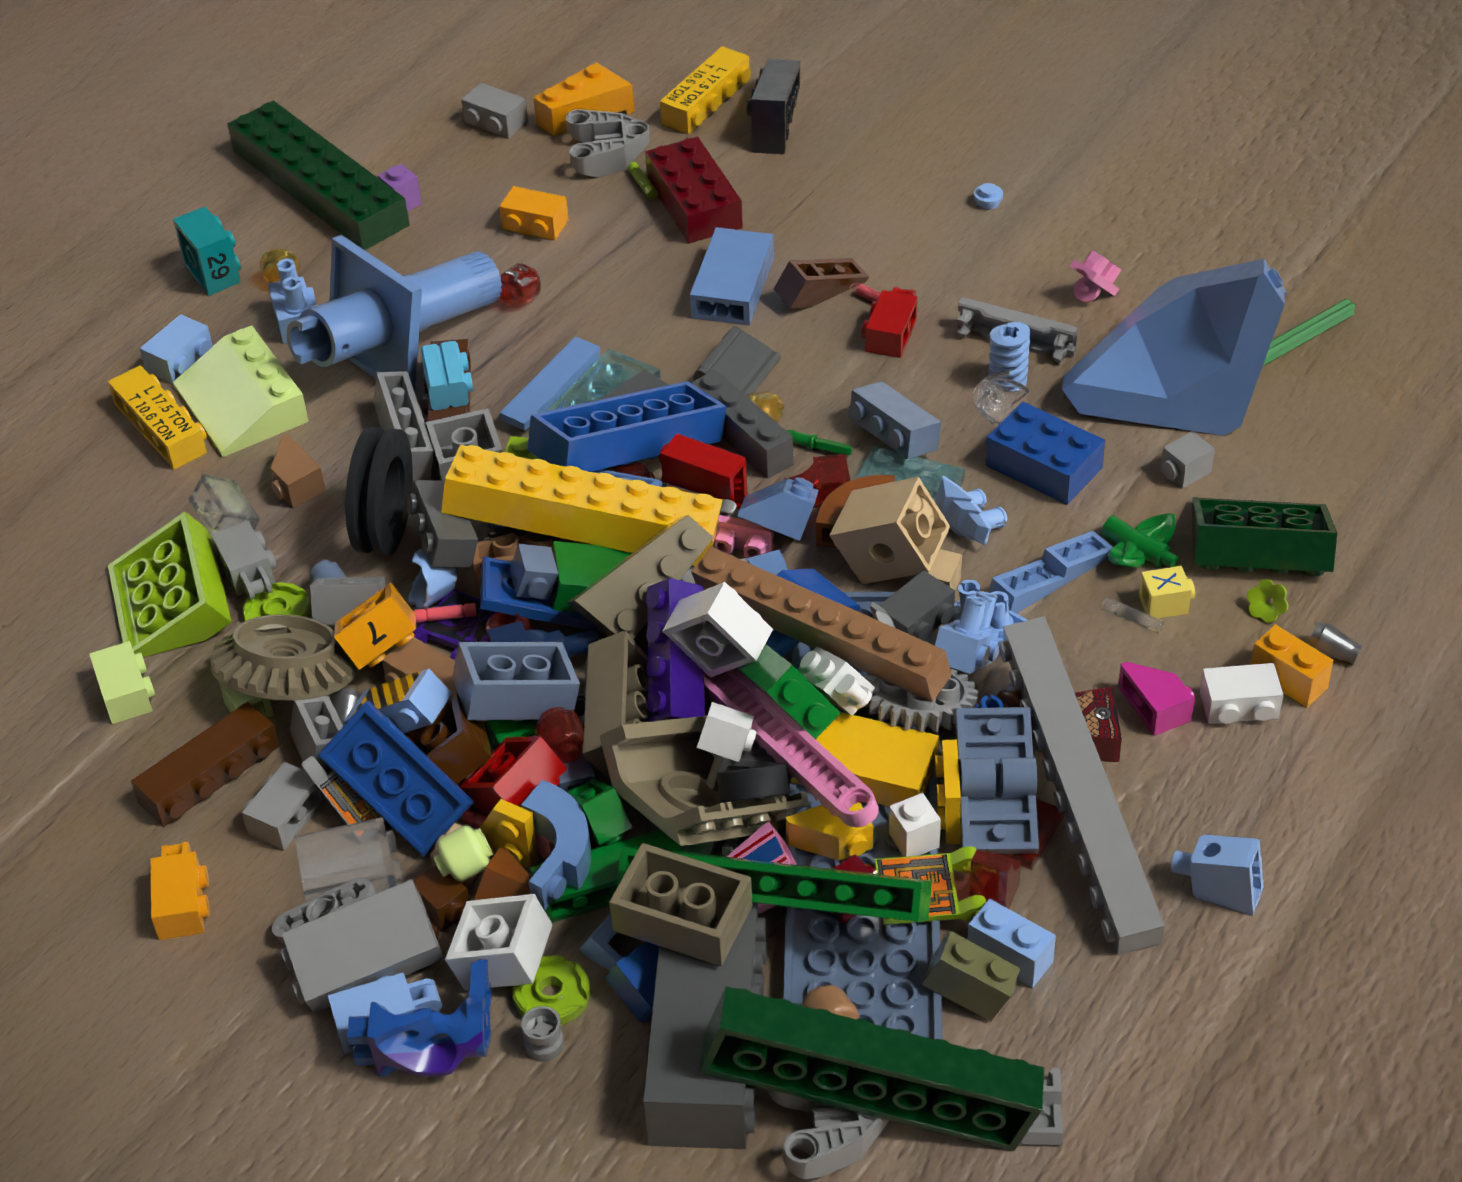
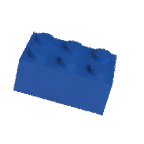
(1044, 452)

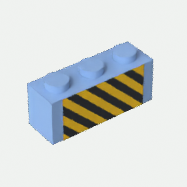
(408, 701)

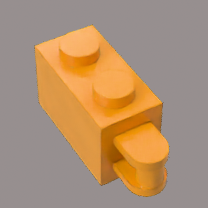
(177, 892)

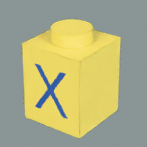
(1166, 592)

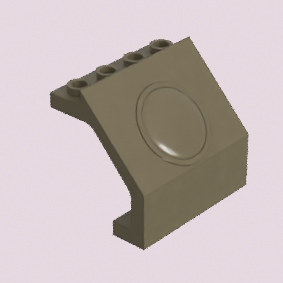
(666, 779)

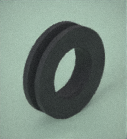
(378, 489)

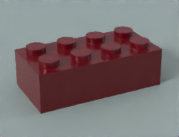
(693, 189)

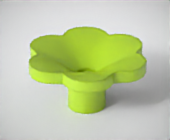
(1261, 603)

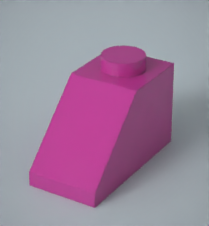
(1156, 696)

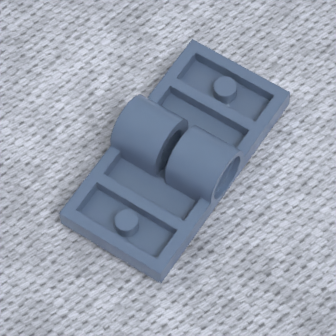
(997, 779)

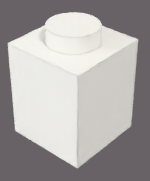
(727, 732)
(914, 826)

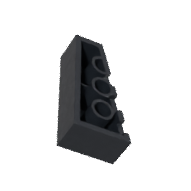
(773, 105)

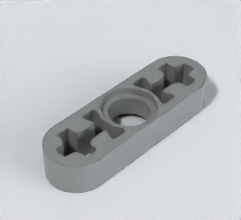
(344, 894)

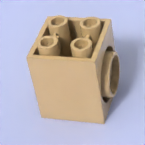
(890, 530)

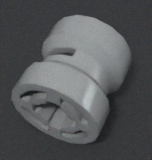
(542, 1033)

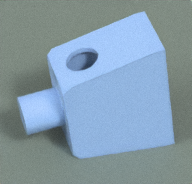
(1224, 871)

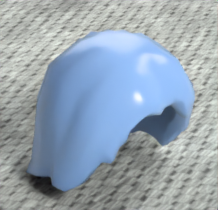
(431, 583)

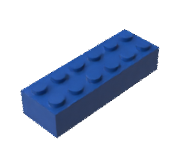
(625, 427)

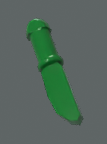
(813, 442)

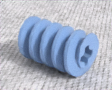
(1010, 350)

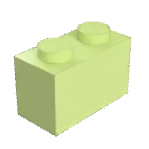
(121, 681)

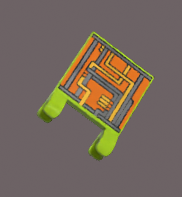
(939, 869)

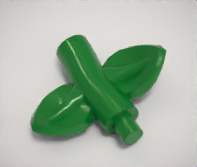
(1143, 543)

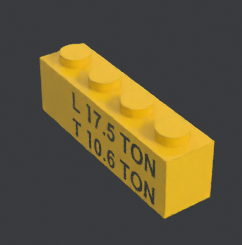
(705, 90)
(158, 417)

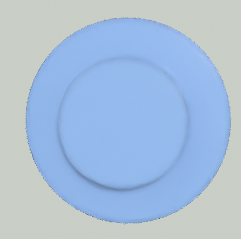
(988, 196)

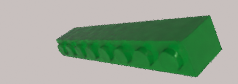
(820, 887)

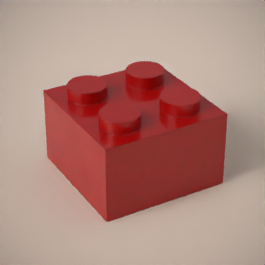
(513, 773)

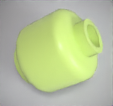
(463, 853)

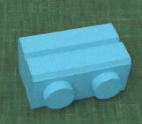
(445, 375)

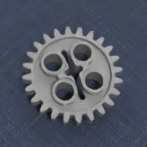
(912, 710)

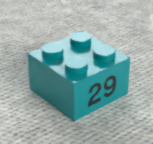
(208, 250)

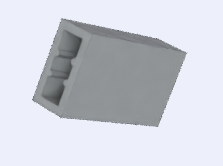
(360, 945)

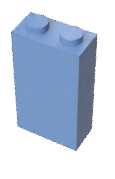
(732, 276)

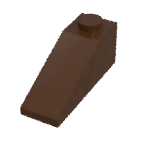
(815, 281)

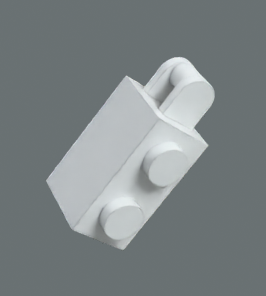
(836, 680)

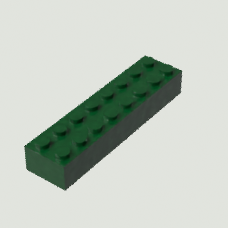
(319, 175)
(872, 1069)

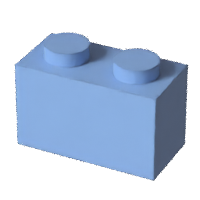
(176, 348)
(1014, 940)

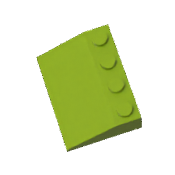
(169, 589)

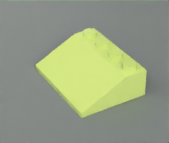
(241, 393)

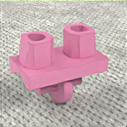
(1097, 274)
(743, 535)

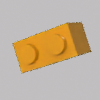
(534, 213)
(1300, 667)

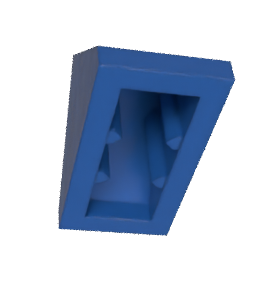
(635, 980)

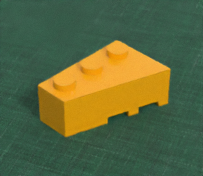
(588, 89)

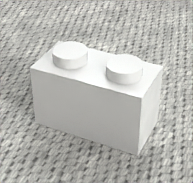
(1241, 693)

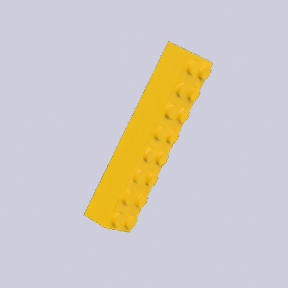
(568, 500)

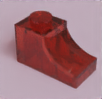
(826, 474)
(994, 877)

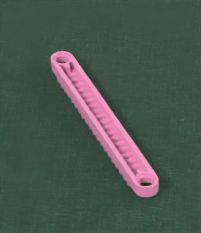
(795, 747)

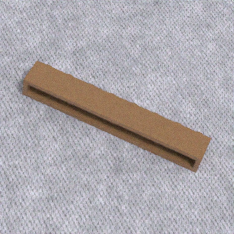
(830, 625)

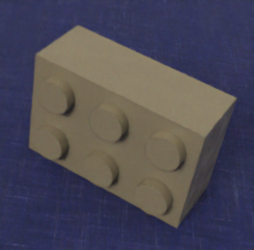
(681, 904)

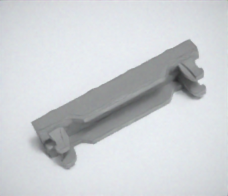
(1044, 333)

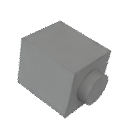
(1187, 459)

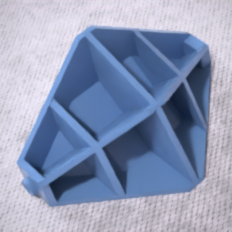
(1185, 352)

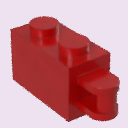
(890, 322)

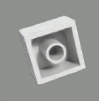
(717, 629)
(505, 932)

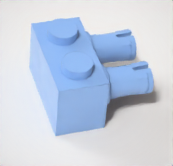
(289, 296)
(971, 639)

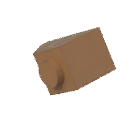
(295, 474)

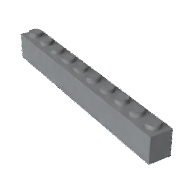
(1082, 788)

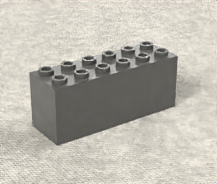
(679, 1100)

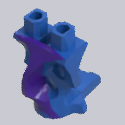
(410, 1040)

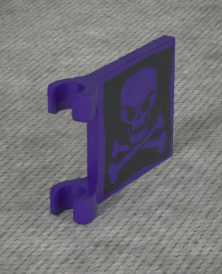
(458, 630)

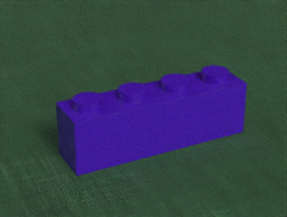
(673, 677)

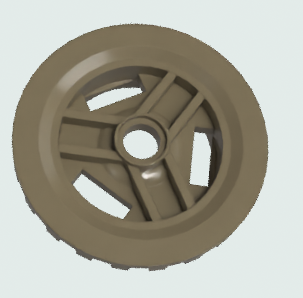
(282, 659)

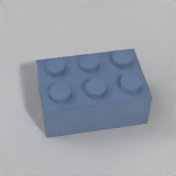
(513, 679)

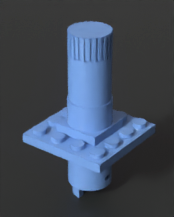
(379, 313)

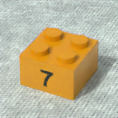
(375, 627)

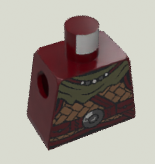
(1102, 721)

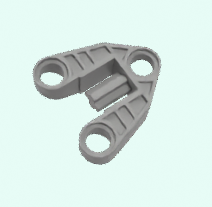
(608, 141)
(834, 1142)

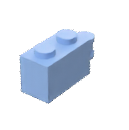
(387, 991)

